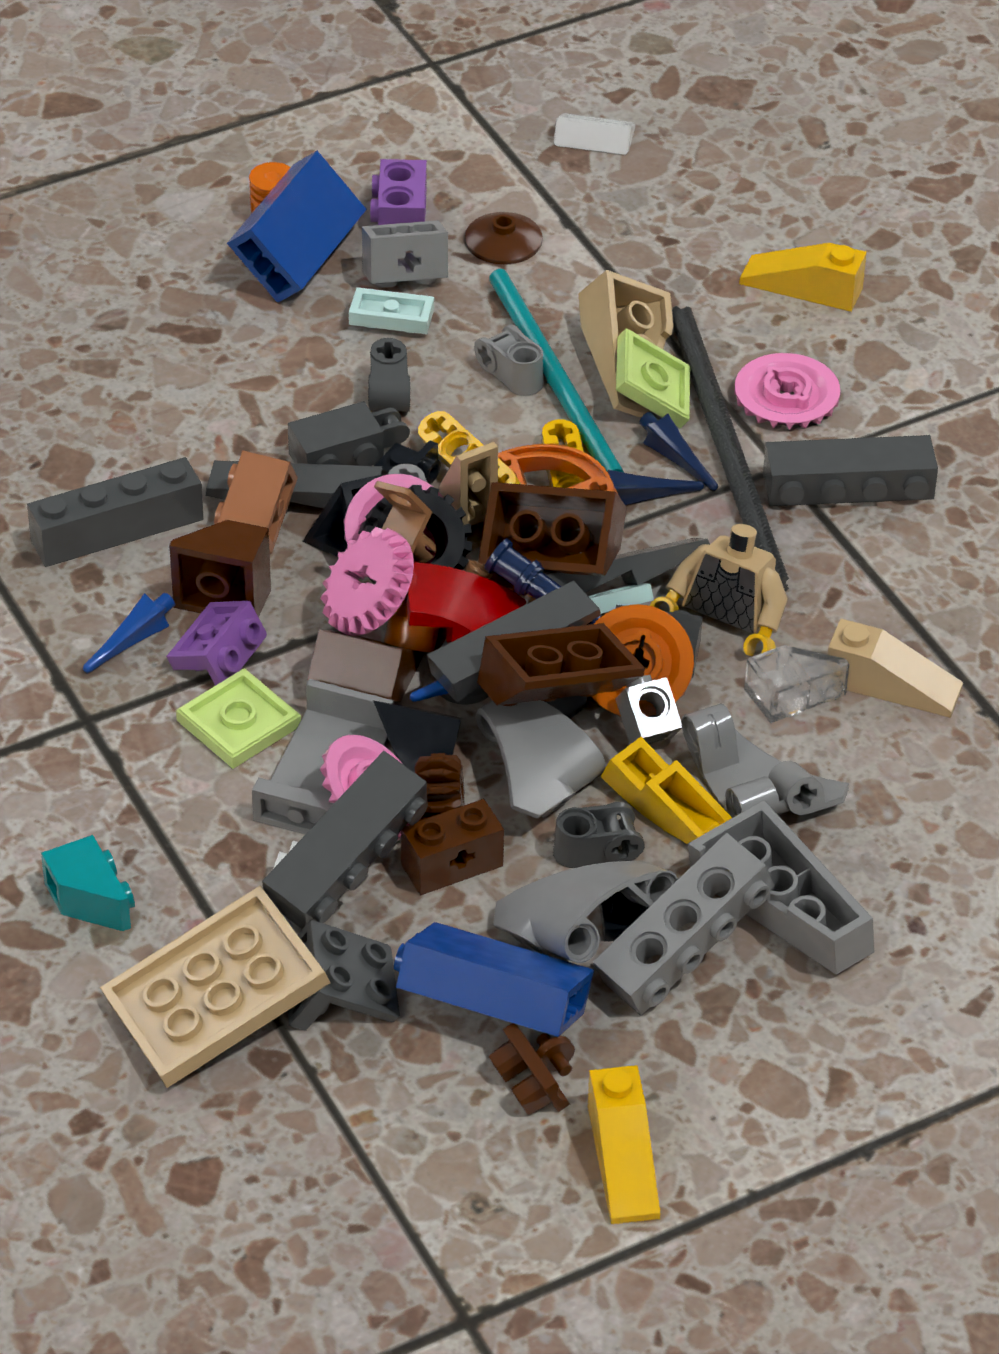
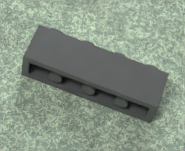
(850, 470)
(115, 511)
(347, 841)

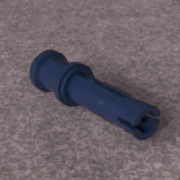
(522, 573)

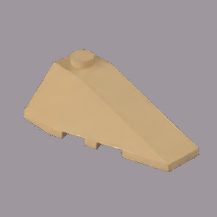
(619, 304)

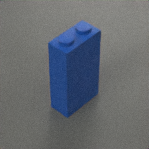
(297, 226)
(493, 978)

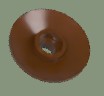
(503, 238)

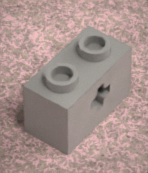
(388, 243)

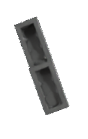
(314, 482)
(637, 565)
(459, 662)

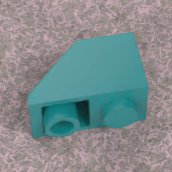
(86, 884)

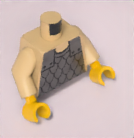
(732, 585)

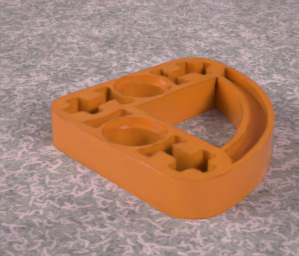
(558, 458)

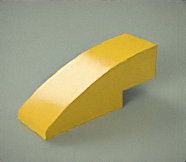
(663, 792)

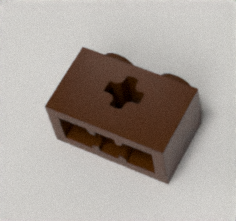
(452, 846)

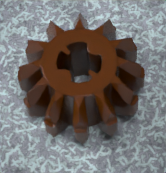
(443, 781)

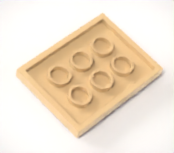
(214, 986)

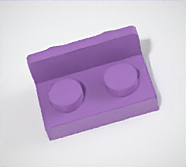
(219, 640)

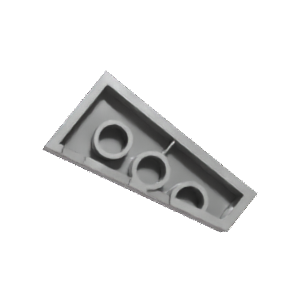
(807, 901)

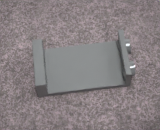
(295, 792)

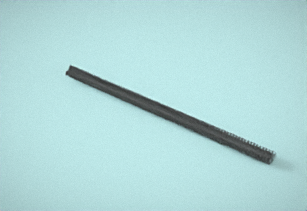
(724, 434)

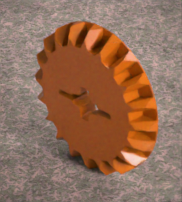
(665, 648)

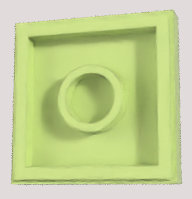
(653, 377)
(238, 718)

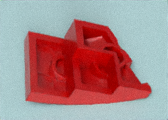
(456, 600)

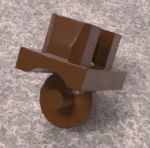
(539, 1087)

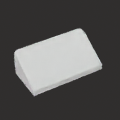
(593, 133)

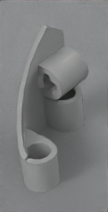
(542, 754)
(745, 775)
(555, 909)

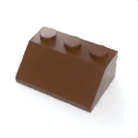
(556, 526)
(555, 664)

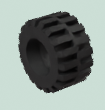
(444, 524)

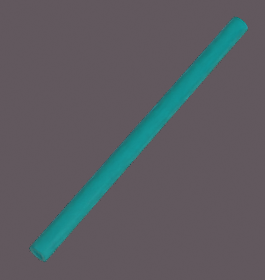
(554, 371)

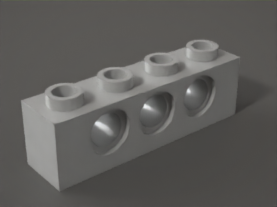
(688, 900)

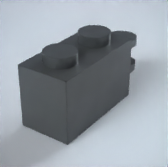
(346, 436)

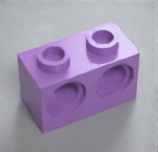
(399, 191)

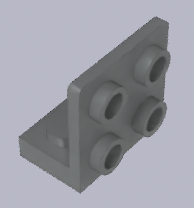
(358, 975)

